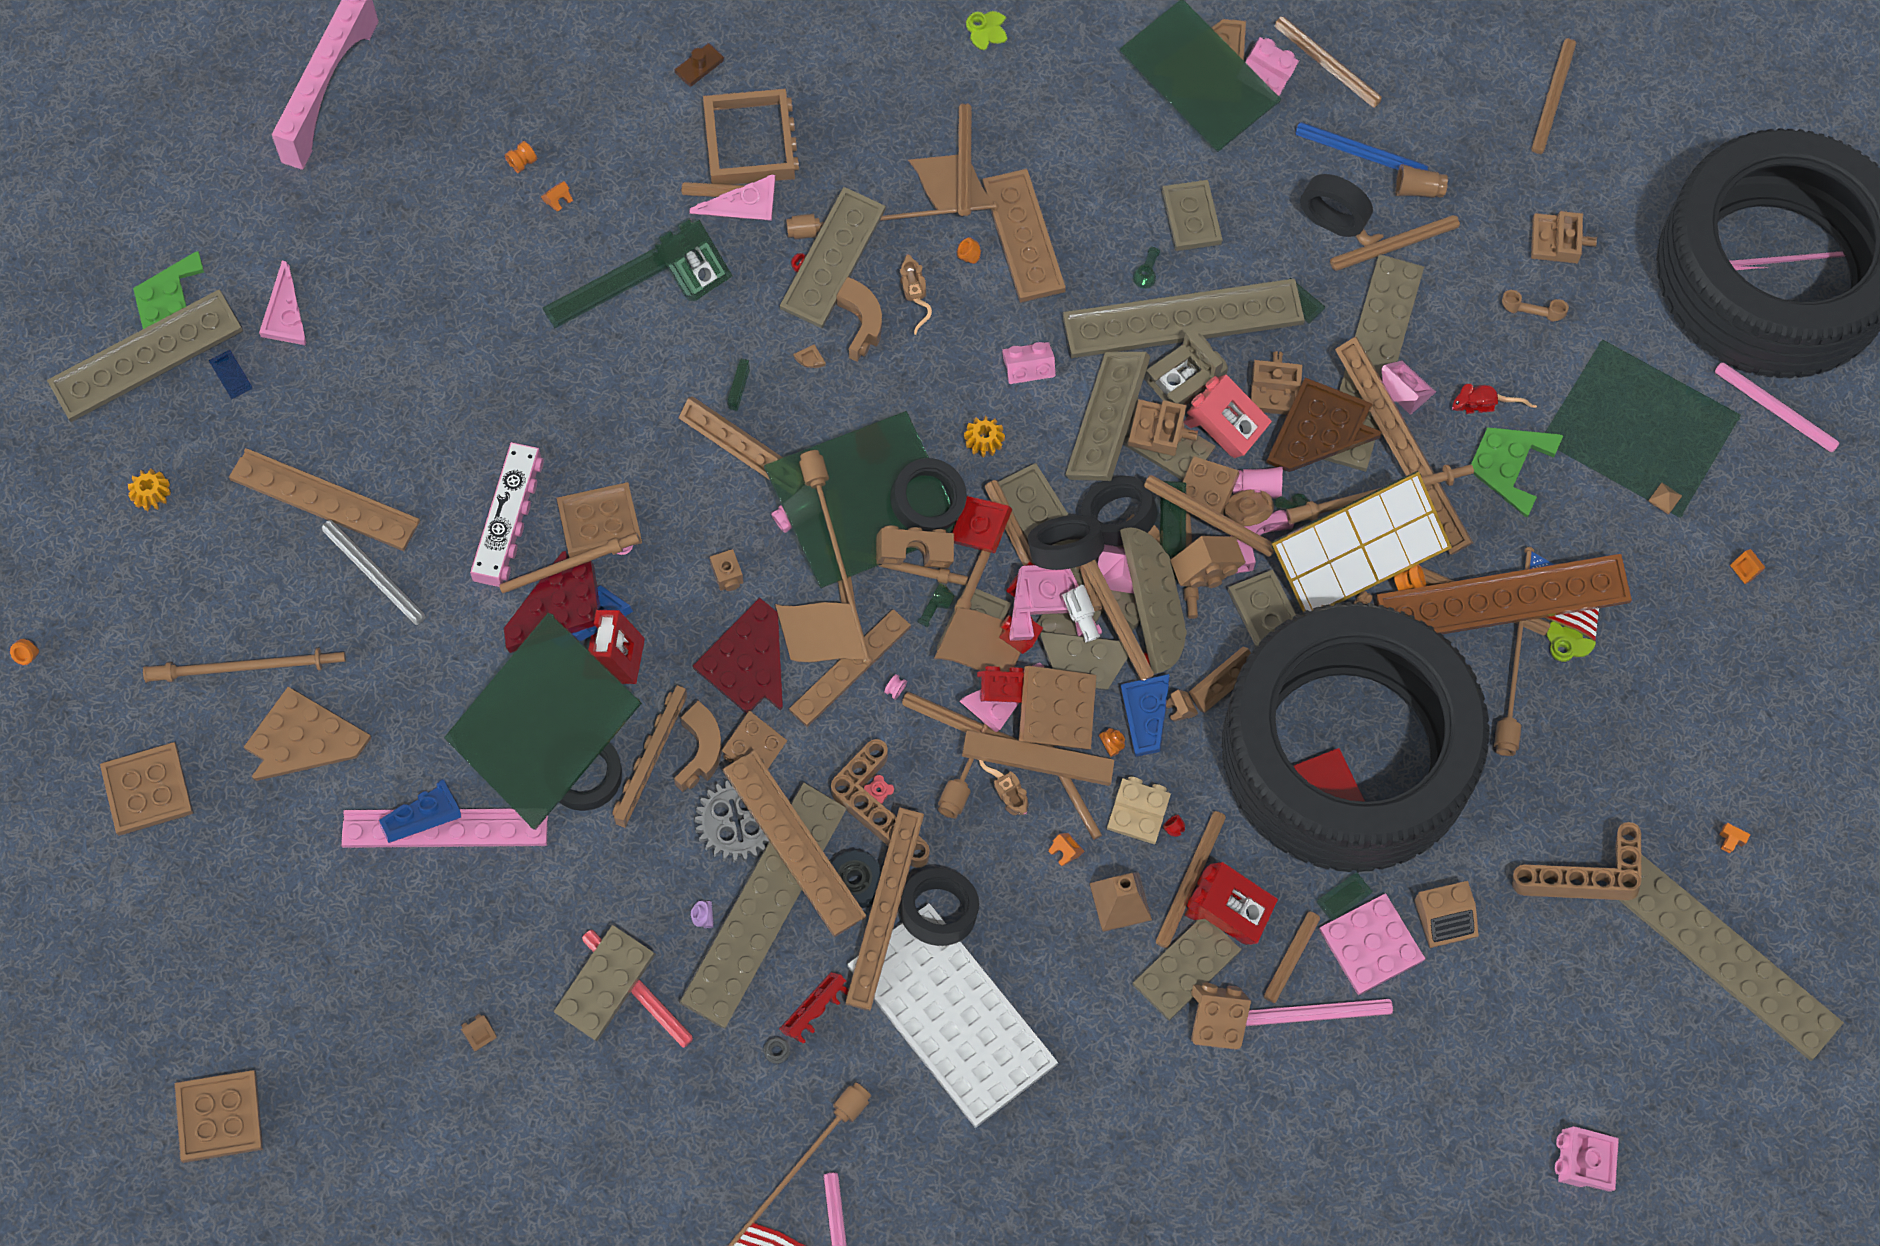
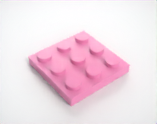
(1372, 944)

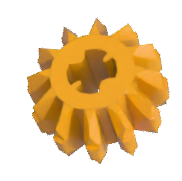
(980, 443)
(149, 489)

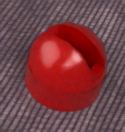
(795, 259)
(1174, 826)

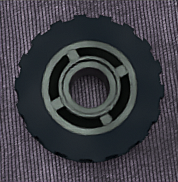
(860, 865)

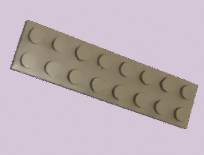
(144, 355)

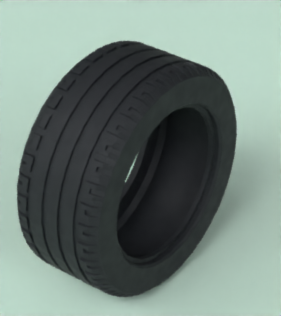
(1733, 316)
(1378, 647)

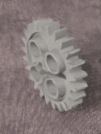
(713, 825)

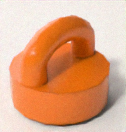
(969, 251)
(23, 652)

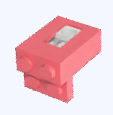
(1222, 423)

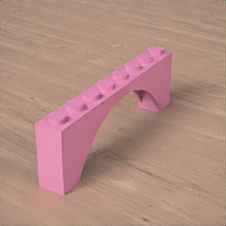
(296, 127)

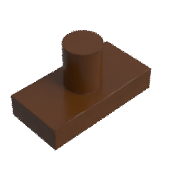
(699, 64)

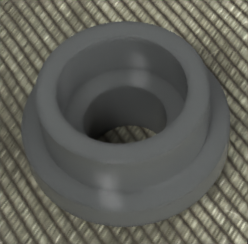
(776, 1042)

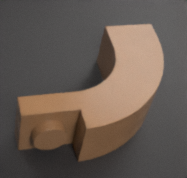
(862, 302)
(704, 728)

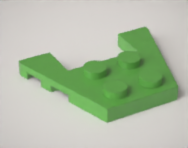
(163, 292)
(1502, 457)

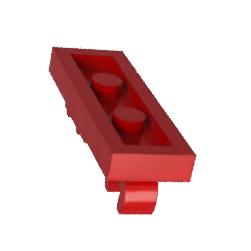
(814, 1006)

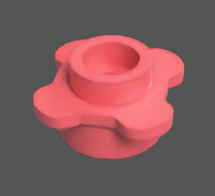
(879, 783)

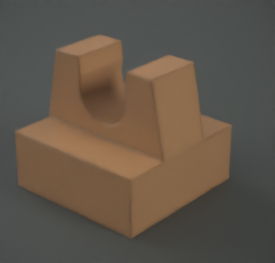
(1184, 705)
(478, 1032)

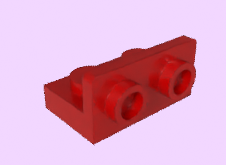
(1002, 686)

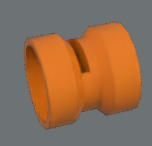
(521, 157)
(1410, 579)

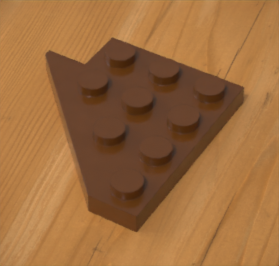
(1321, 426)

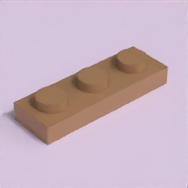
(1219, 682)

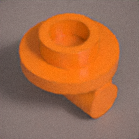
(1113, 741)

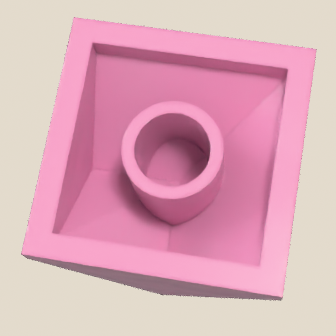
(1405, 386)
(1115, 569)

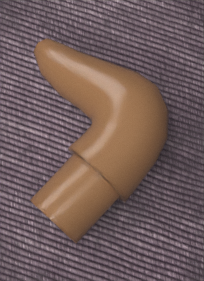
(1367, 240)

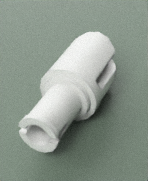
(1081, 611)

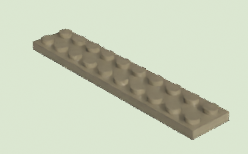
(1169, 318)
(1381, 334)
(756, 918)
(1732, 962)

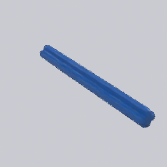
(1355, 147)

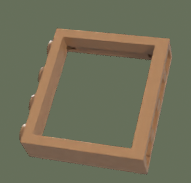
(750, 174)

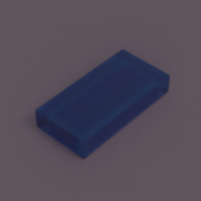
(230, 374)

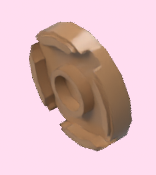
(1249, 507)

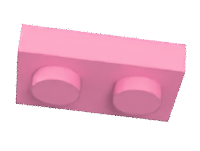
(1029, 362)

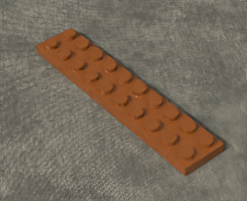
(1515, 595)

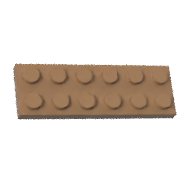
(1024, 236)

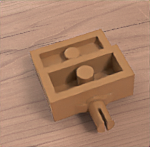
(1559, 237)
(1275, 384)
(1159, 427)

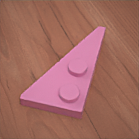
(748, 202)
(282, 315)
(991, 713)

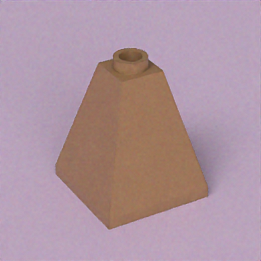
(1120, 901)

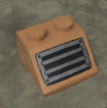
(1447, 914)

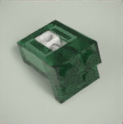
(675, 244)

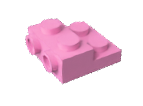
(1271, 64)
(1587, 1159)

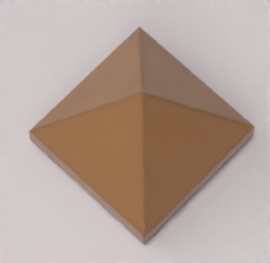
(1665, 498)

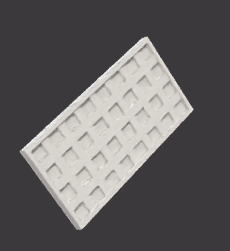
(958, 1022)

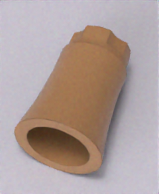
(1420, 182)

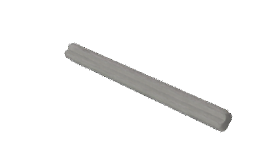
(383, 582)

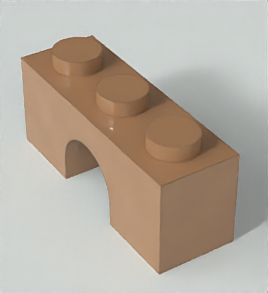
(935, 546)

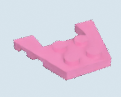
(1040, 593)

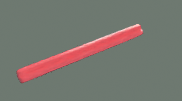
(649, 1001)

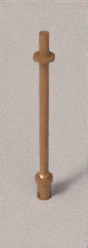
(1313, 510)
(170, 672)

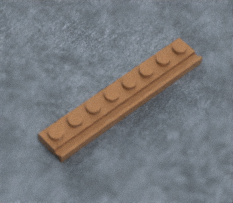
(324, 499)
(794, 843)

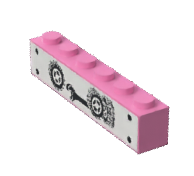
(506, 515)

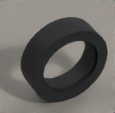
(1343, 192)
(941, 471)
(1119, 488)
(1070, 555)
(605, 792)
(935, 933)

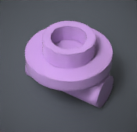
(702, 914)

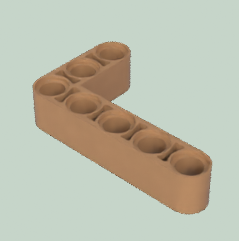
(858, 794)
(1588, 875)

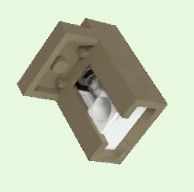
(1201, 360)

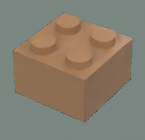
(1208, 561)

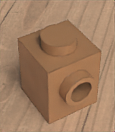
(726, 570)

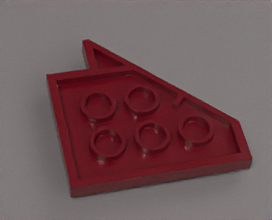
(567, 595)
(747, 659)

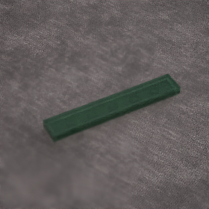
(603, 288)

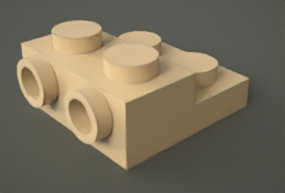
(1139, 810)

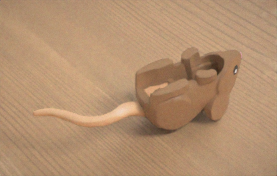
(914, 285)
(1009, 791)

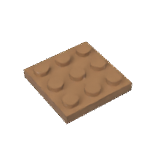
(597, 517)
(1057, 708)
(146, 789)
(218, 1116)

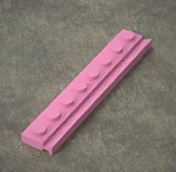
(474, 828)

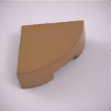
(810, 357)

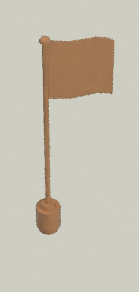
(940, 184)
(823, 629)
(973, 642)

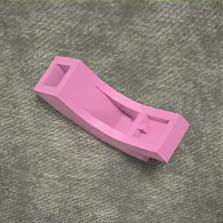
(1276, 522)

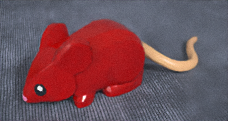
(1481, 399)

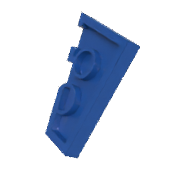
(425, 813)

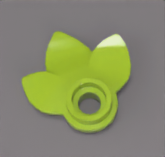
(989, 31)
(1570, 640)

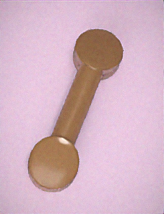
(1556, 311)

